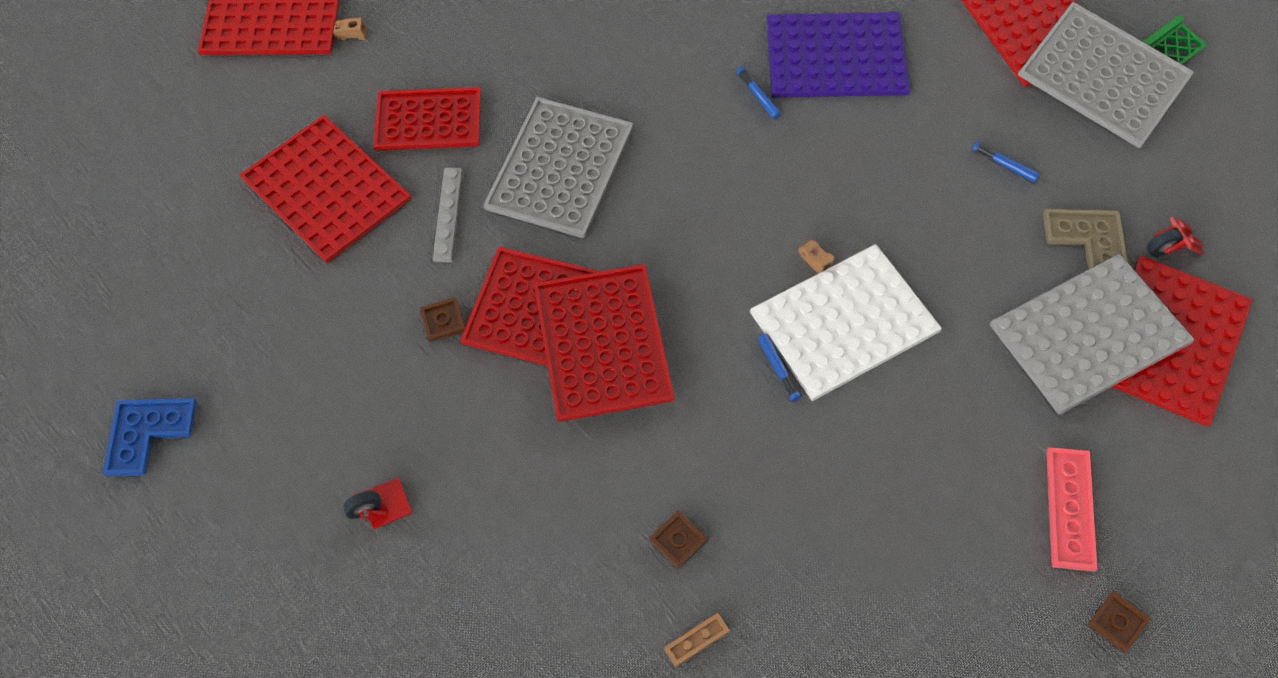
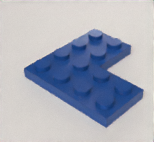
(135, 426)

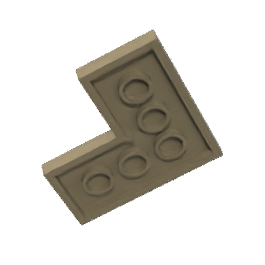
(1095, 229)

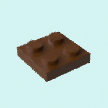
(442, 319)
(678, 539)
(1119, 622)

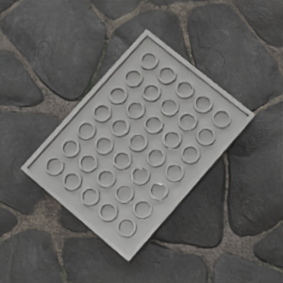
(1106, 74)
(559, 167)
(1090, 333)

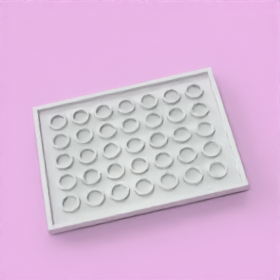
(844, 321)

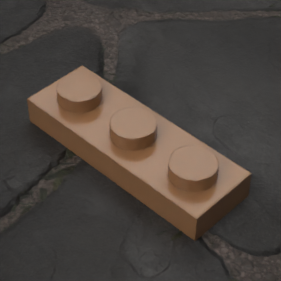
(696, 640)

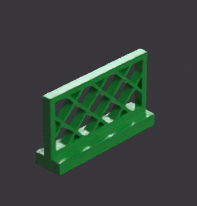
(1159, 38)

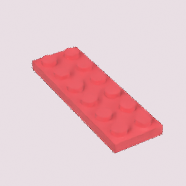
(1071, 509)

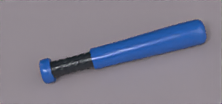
(768, 105)
(1010, 164)
(772, 355)

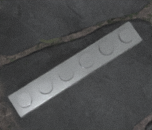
(447, 215)

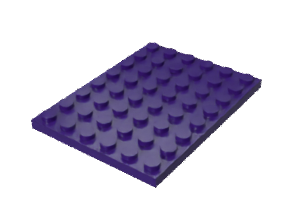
(837, 55)

